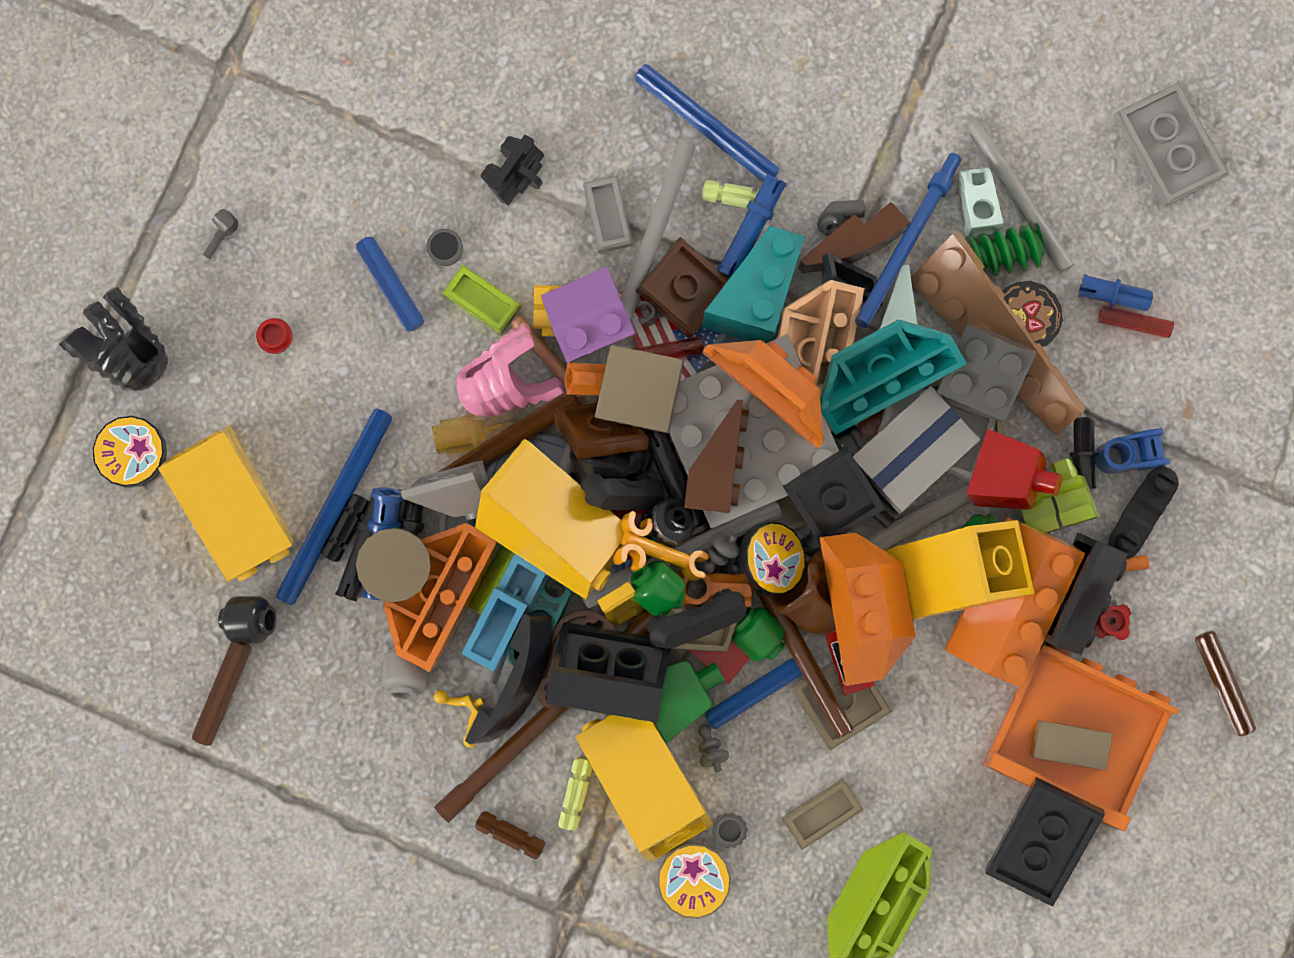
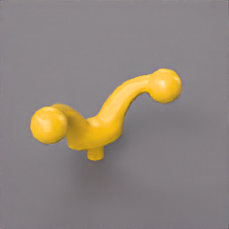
(474, 705)

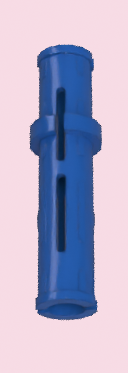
(759, 212)

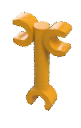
(637, 546)

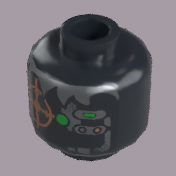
(671, 523)

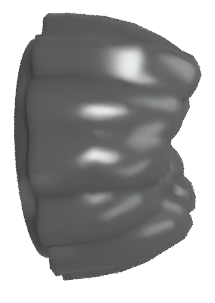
(729, 830)

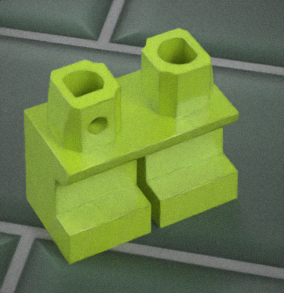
(1072, 504)

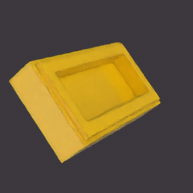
(619, 605)

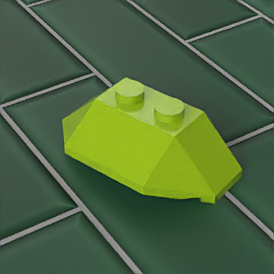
(880, 899)

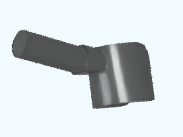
(227, 225)
(652, 318)

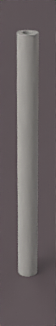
(1018, 193)

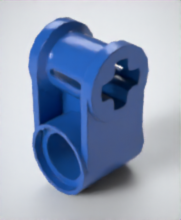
(1137, 451)

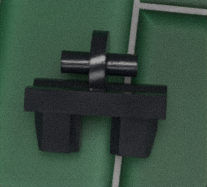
(517, 171)

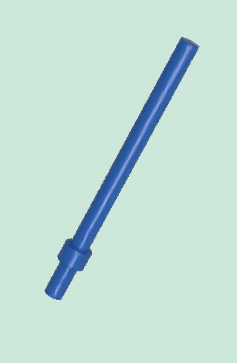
(937, 188)

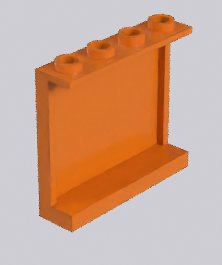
(1084, 697)

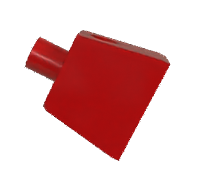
(1010, 474)

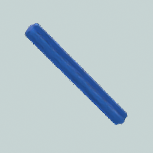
(705, 123)

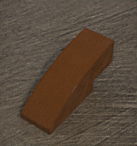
(858, 240)

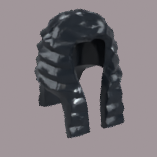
(128, 359)

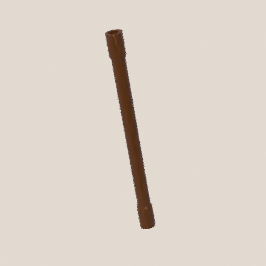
(465, 792)

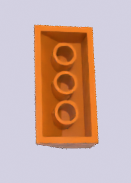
(1009, 633)

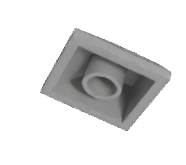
(450, 491)

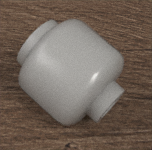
(402, 677)

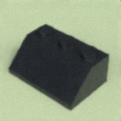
(1087, 595)
(608, 672)

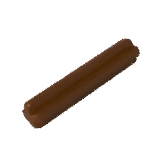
(1225, 683)
(221, 693)

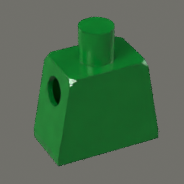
(686, 696)

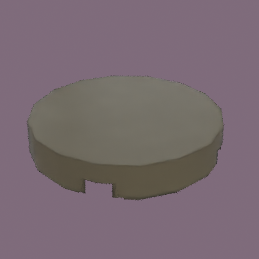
(393, 564)

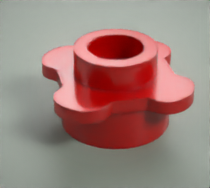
(1119, 628)

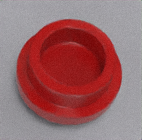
(274, 336)

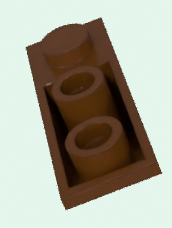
(712, 474)

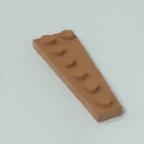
(963, 293)

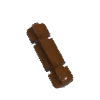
(510, 835)

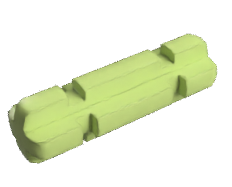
(728, 194)
(575, 794)

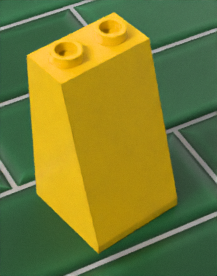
(227, 504)
(548, 523)
(965, 568)
(644, 783)

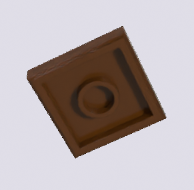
(682, 286)
(597, 437)

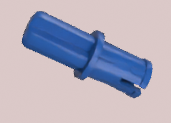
(1115, 293)

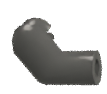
(837, 212)

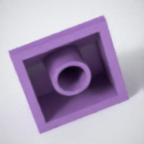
(587, 314)

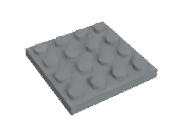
(772, 448)

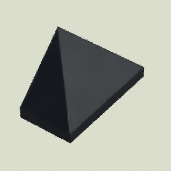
(844, 272)

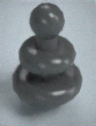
(723, 549)
(710, 745)

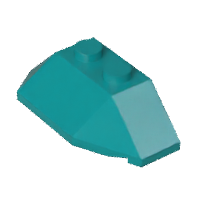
(885, 370)

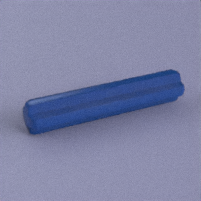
(389, 284)
(753, 694)

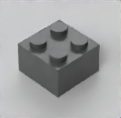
(992, 372)

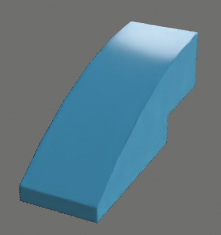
(504, 612)

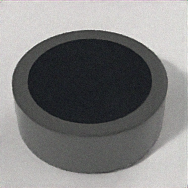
(444, 247)

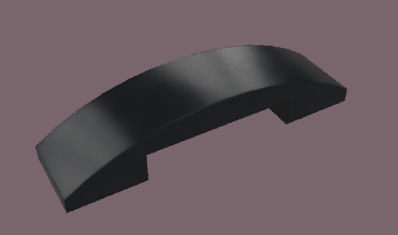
(533, 643)

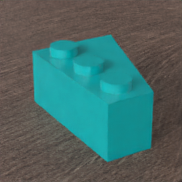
(757, 291)

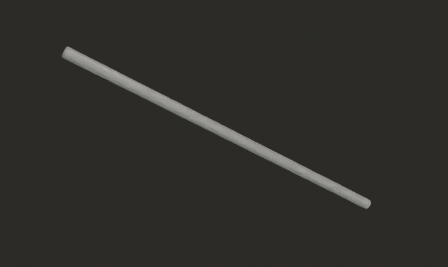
(630, 298)

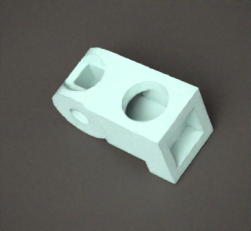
(979, 202)

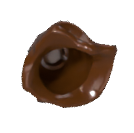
(810, 600)

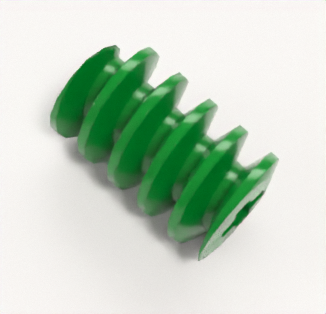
(1009, 248)

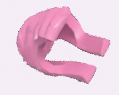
(491, 385)

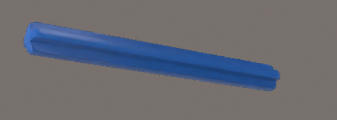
(333, 506)

